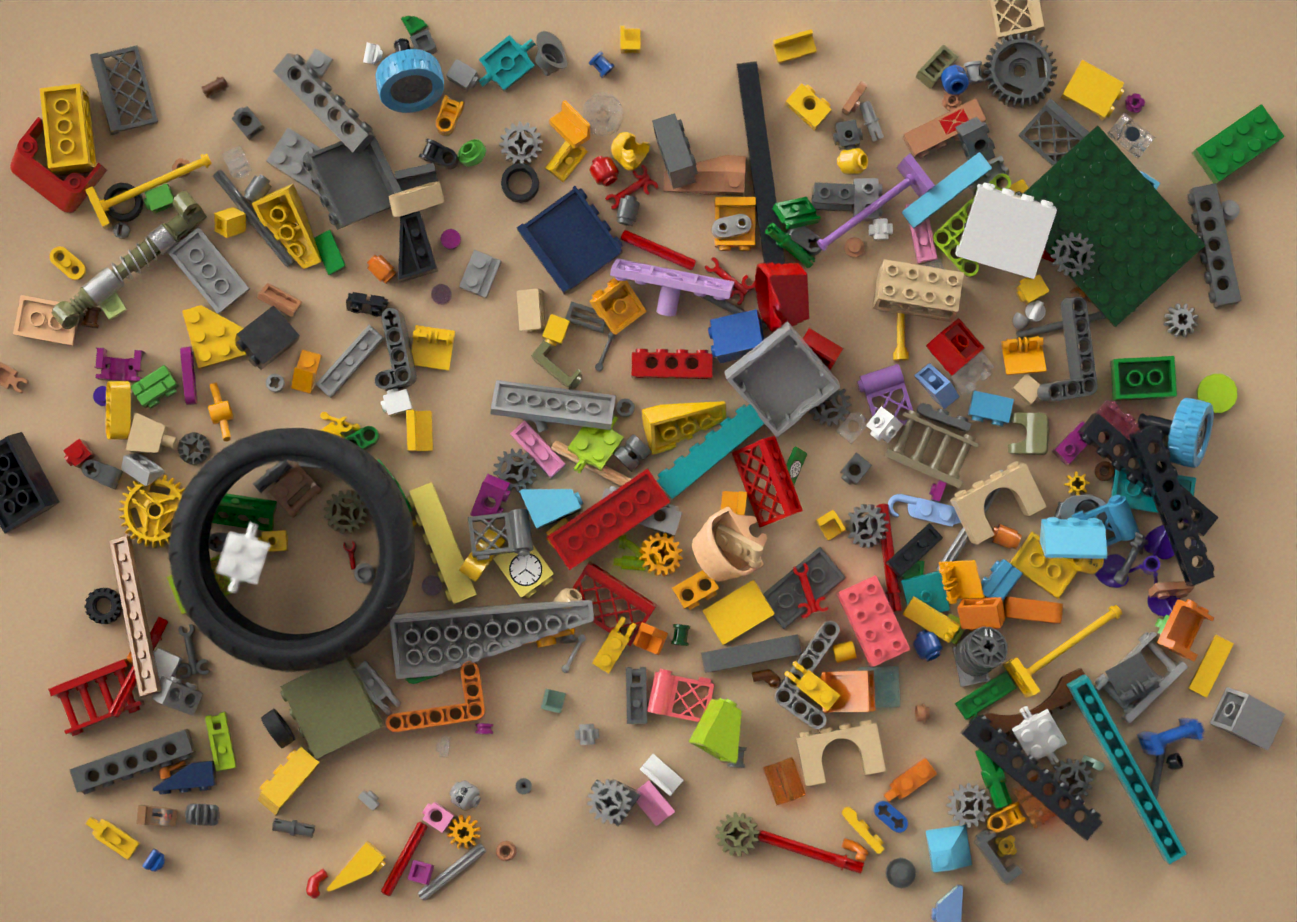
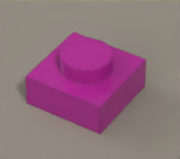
(937, 490)
(420, 872)

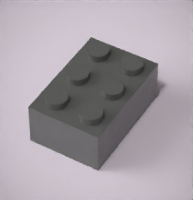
(675, 150)

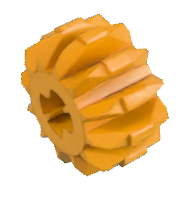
(466, 838)

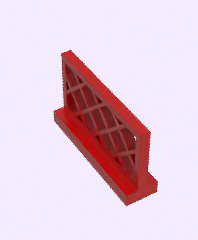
(778, 476)
(619, 588)

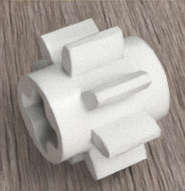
(880, 229)

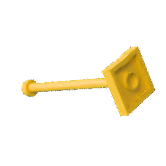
(102, 206)
(1023, 677)

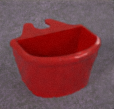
(782, 294)

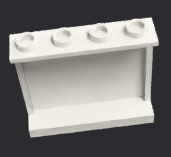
(1006, 230)

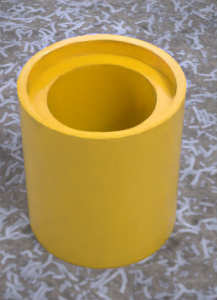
(844, 651)

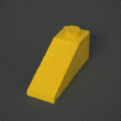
(362, 864)

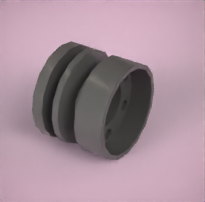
(981, 651)

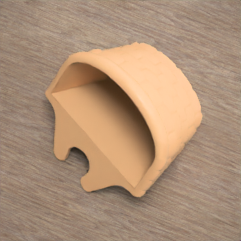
(715, 560)

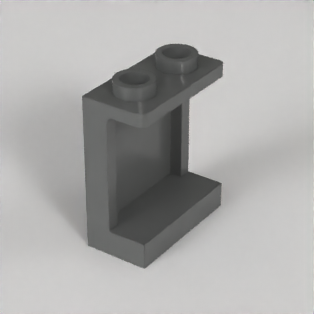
(833, 196)
(1005, 875)

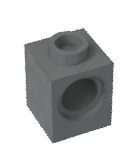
(424, 42)
(250, 130)
(861, 463)

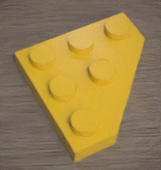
(211, 336)

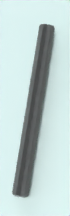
(252, 217)

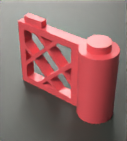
(664, 692)

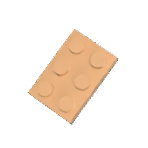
(36, 322)

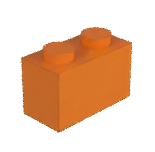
(981, 612)

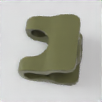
(1037, 434)

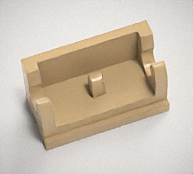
(531, 310)

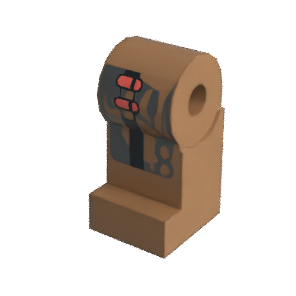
(156, 815)

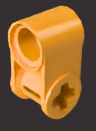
(451, 112)
(1007, 817)

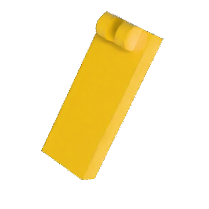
(931, 619)

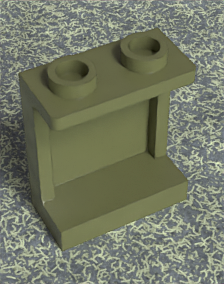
(539, 357)

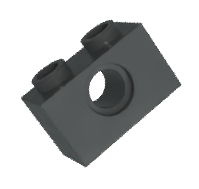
(974, 131)

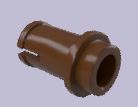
(215, 87)

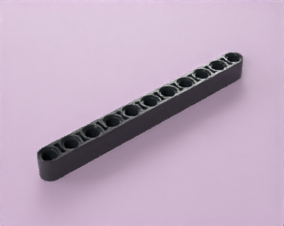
(759, 158)

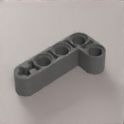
(394, 350)

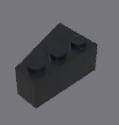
(414, 248)

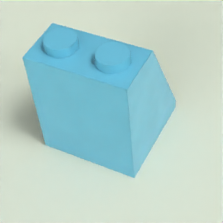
(550, 504)

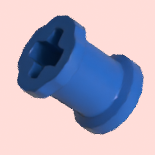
(601, 64)

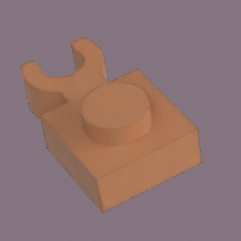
(853, 103)
(8, 378)

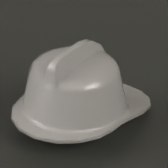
(1081, 503)

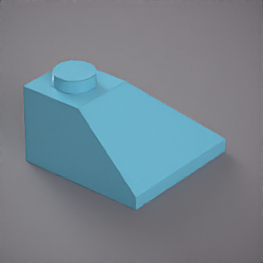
(948, 848)

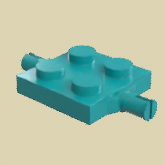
(506, 62)

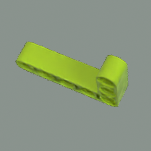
(953, 234)

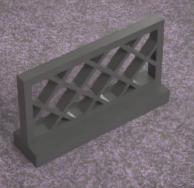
(106, 93)
(1064, 119)

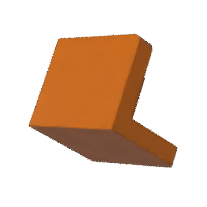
(650, 638)

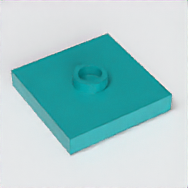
(927, 589)

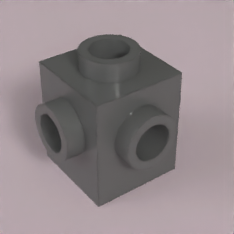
(847, 128)

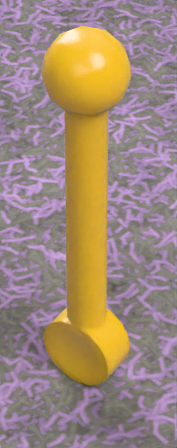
(324, 415)

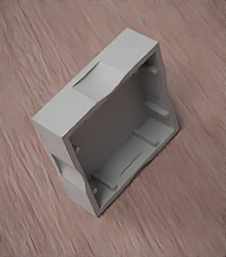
(782, 379)

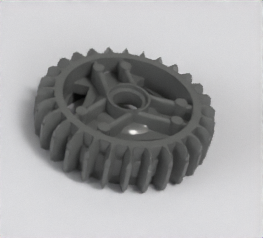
(1026, 56)

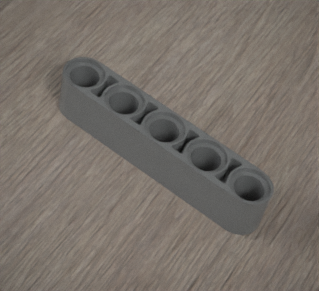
(751, 653)

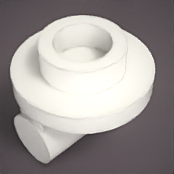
(372, 54)
(1035, 311)

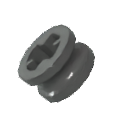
(631, 409)

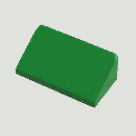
(330, 252)

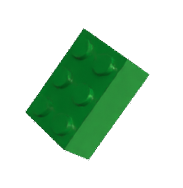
(1143, 378)

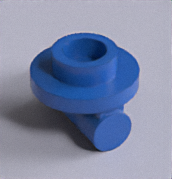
(154, 861)

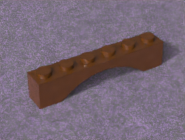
(1059, 698)

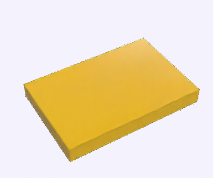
(1048, 573)
(738, 612)

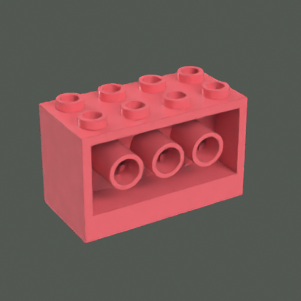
(873, 621)

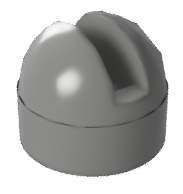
(125, 230)
(1020, 321)

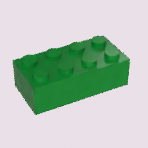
(1238, 144)

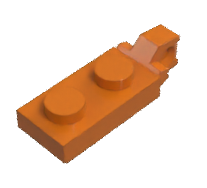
(910, 780)

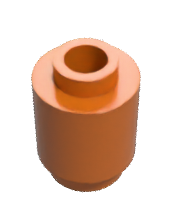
(381, 268)
(1006, 536)

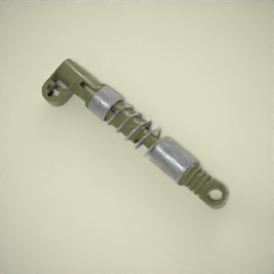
(108, 280)

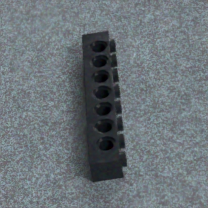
(1090, 431)
(1162, 499)
(1091, 817)

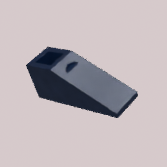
(194, 775)

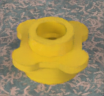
(1002, 851)

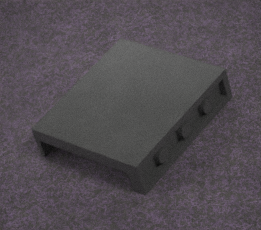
(350, 182)

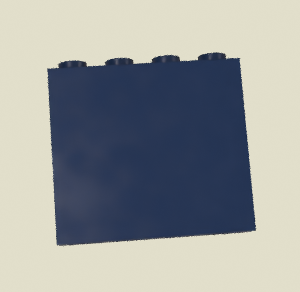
(570, 240)

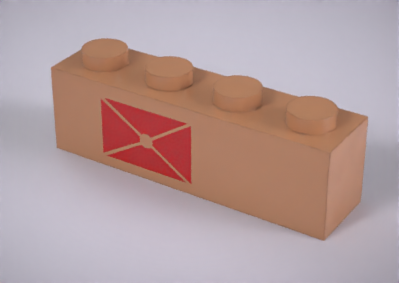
(941, 129)

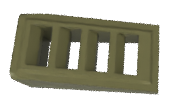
(927, 75)

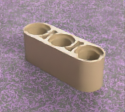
(416, 199)

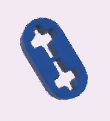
(887, 820)

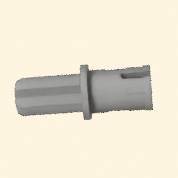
(871, 120)

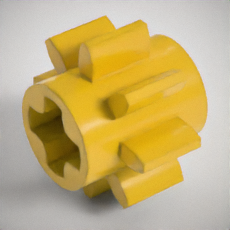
(1079, 479)

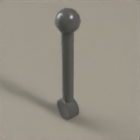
(599, 366)

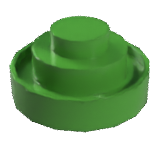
(471, 153)

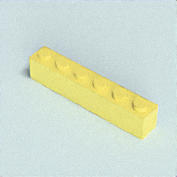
(442, 541)

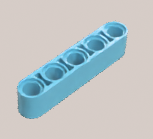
(946, 190)

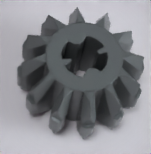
(202, 814)

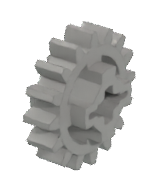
(513, 143)
(612, 792)
(975, 811)

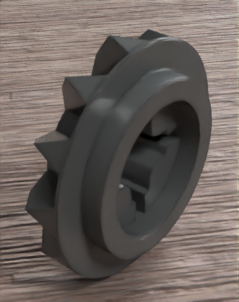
(202, 444)

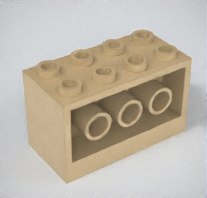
(918, 290)

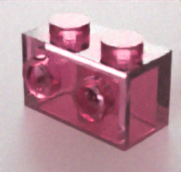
(1122, 422)

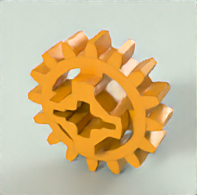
(653, 558)

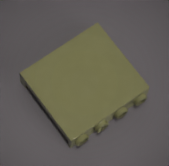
(331, 707)

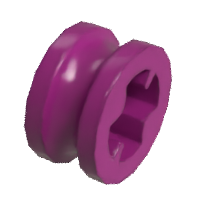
(484, 728)

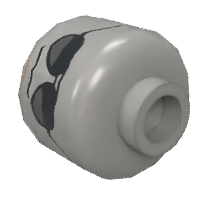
(465, 795)

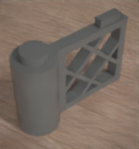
(518, 534)

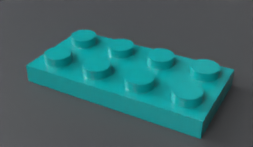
(1136, 498)

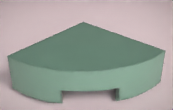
(1093, 763)

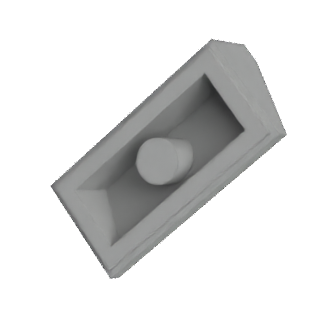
(141, 468)

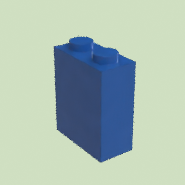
(735, 335)

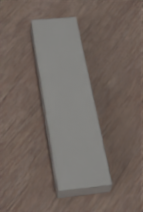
(350, 361)

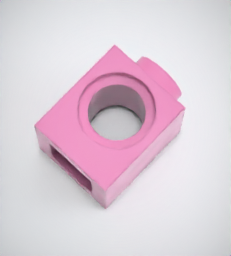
(447, 816)

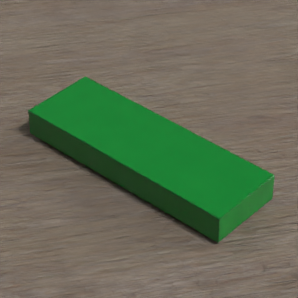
(985, 695)

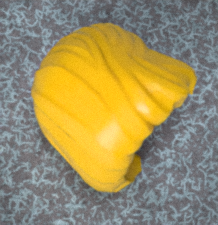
(628, 151)

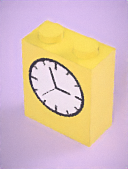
(525, 572)

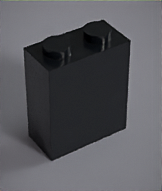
(266, 338)

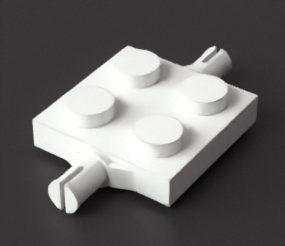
(243, 557)
(1039, 735)

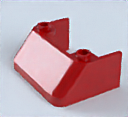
(64, 194)

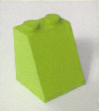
(719, 730)

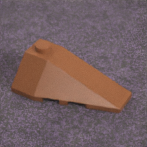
(715, 176)

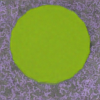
(1218, 391)

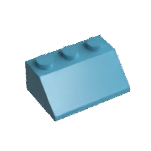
(1073, 538)

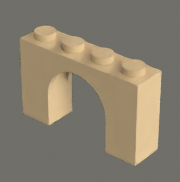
(970, 503)
(812, 746)

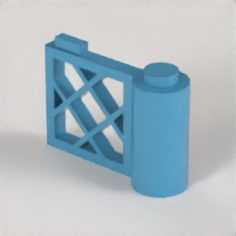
(1119, 516)

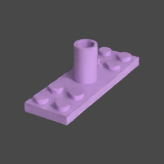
(671, 283)

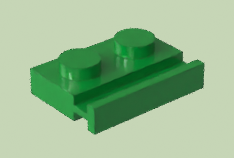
(796, 213)

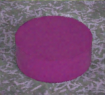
(450, 239)

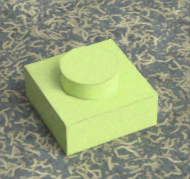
(113, 306)

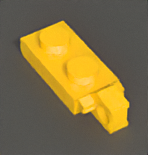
(113, 837)

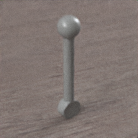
(581, 638)

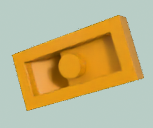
(306, 371)

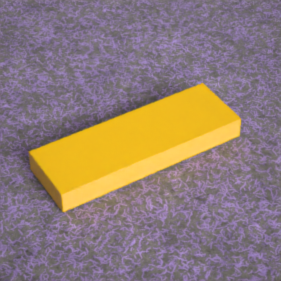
(1210, 666)

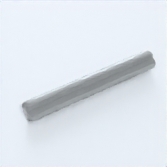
(452, 871)

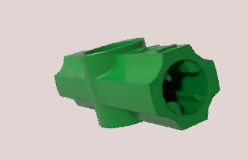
(994, 780)

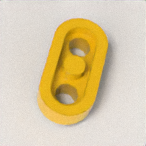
(68, 263)

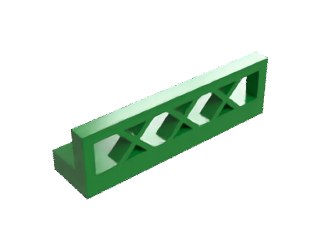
(249, 506)

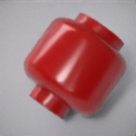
(604, 171)

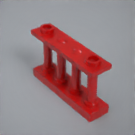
(81, 685)

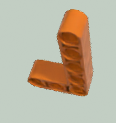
(445, 711)

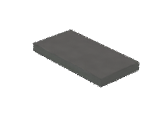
(788, 591)

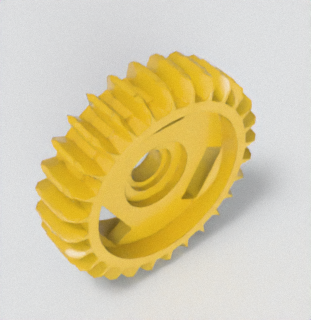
(142, 499)

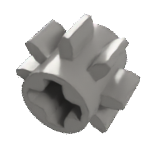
(586, 734)

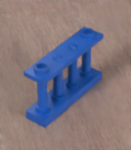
(1154, 743)

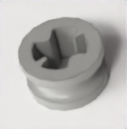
(269, 382)

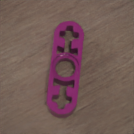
(188, 374)

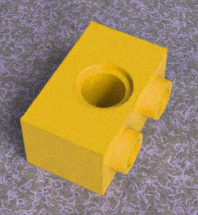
(810, 117)

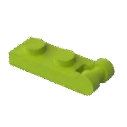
(220, 742)

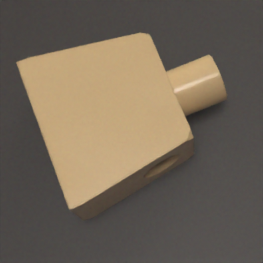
(148, 436)

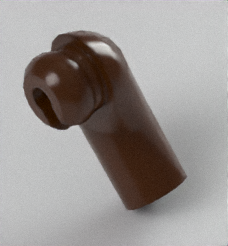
(768, 676)

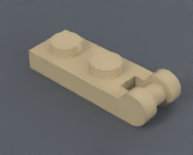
(739, 545)

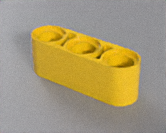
(118, 410)
(474, 568)

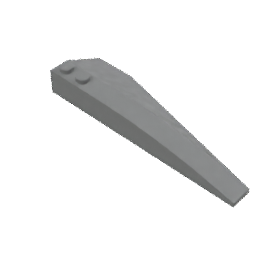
(448, 638)

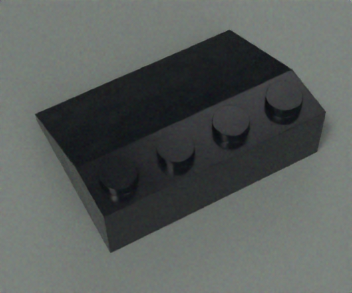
(23, 484)

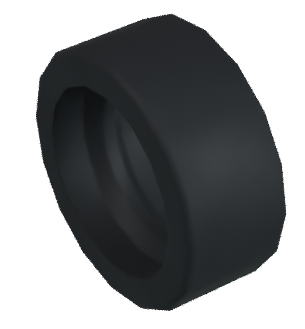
(517, 168)
(133, 213)
(278, 728)

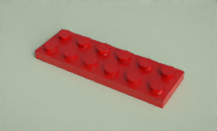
(608, 519)

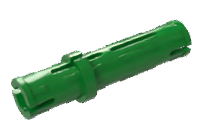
(784, 240)

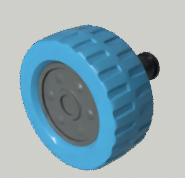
(409, 79)
(1187, 432)

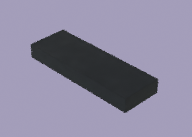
(914, 550)

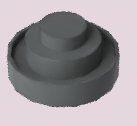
(900, 872)

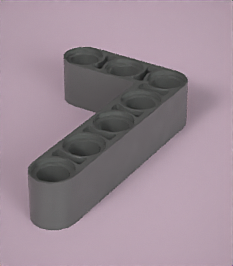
(1075, 356)

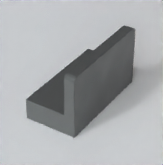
(416, 176)

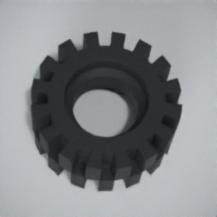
(91, 606)

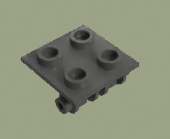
(1132, 679)

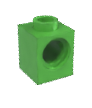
(159, 198)

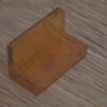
(784, 781)

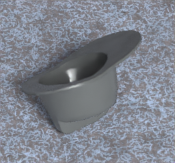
(550, 53)

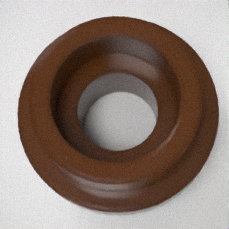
(1111, 471)

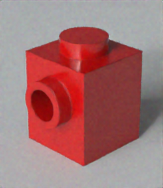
(78, 453)

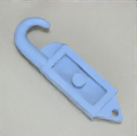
(926, 510)

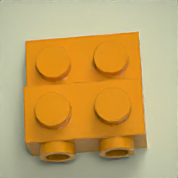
(617, 305)

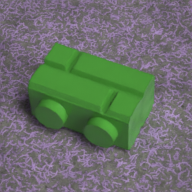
(154, 387)

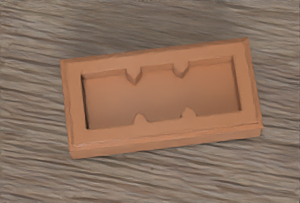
(279, 299)

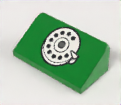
(795, 462)

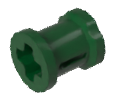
(680, 635)

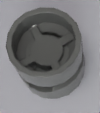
(637, 447)

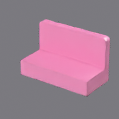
(654, 803)

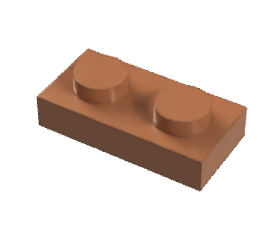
(1168, 589)

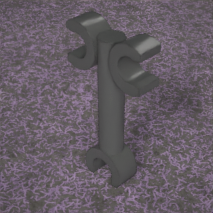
(1137, 547)
(193, 667)

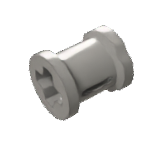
(974, 72)

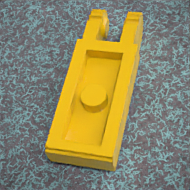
(613, 647)
(814, 687)
(862, 828)

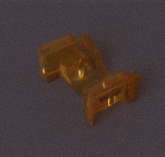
(1032, 806)

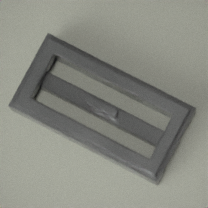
(570, 312)

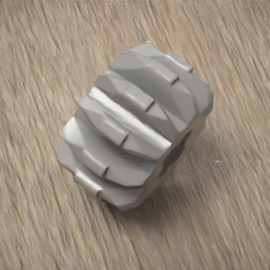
(1188, 321)

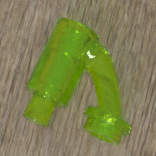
(629, 562)

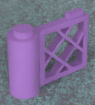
(882, 382)

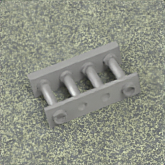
(1174, 670)

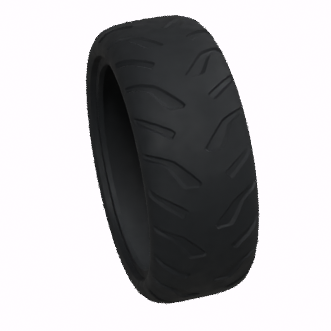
(220, 619)

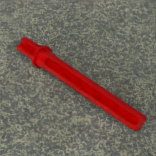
(887, 552)
(131, 681)
(810, 851)

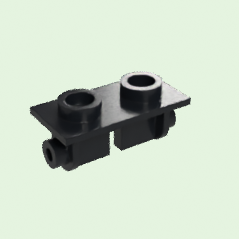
(357, 304)

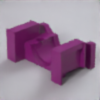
(119, 367)

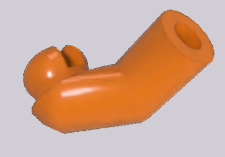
(855, 847)

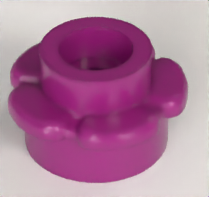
(1129, 103)

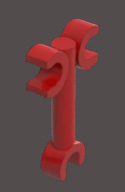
(643, 180)
(741, 288)
(812, 606)

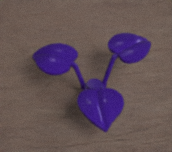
(1157, 545)

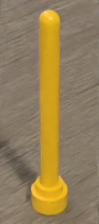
(901, 352)

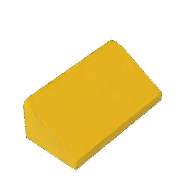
(565, 161)

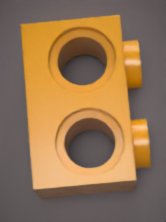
(693, 584)

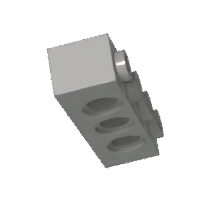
(667, 526)

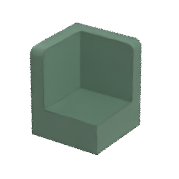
(553, 700)

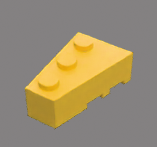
(287, 780)

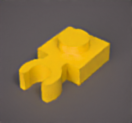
(337, 429)

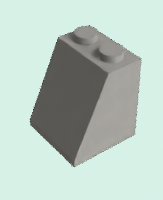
(1247, 718)

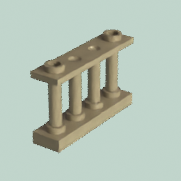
(934, 468)

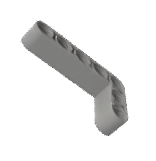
(793, 690)

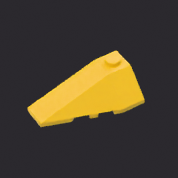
(287, 220)
(672, 423)

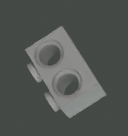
(177, 695)

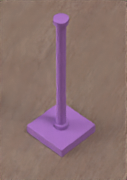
(913, 176)

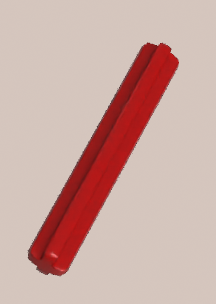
(658, 250)
(404, 858)

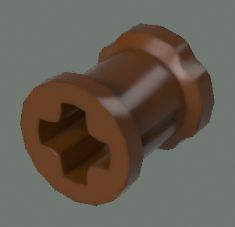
(91, 317)

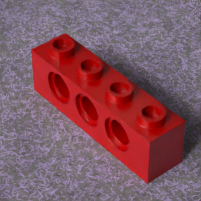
(661, 371)

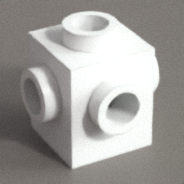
(884, 425)

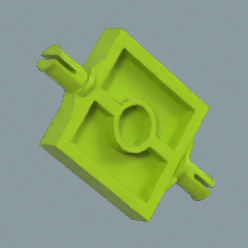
(595, 446)

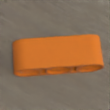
(1033, 610)

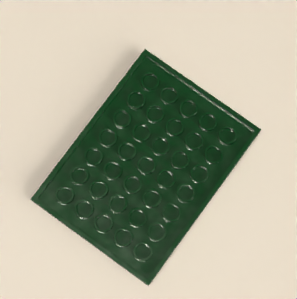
(1131, 226)

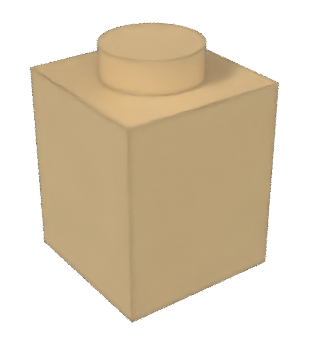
(1027, 389)

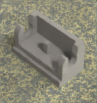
(997, 168)

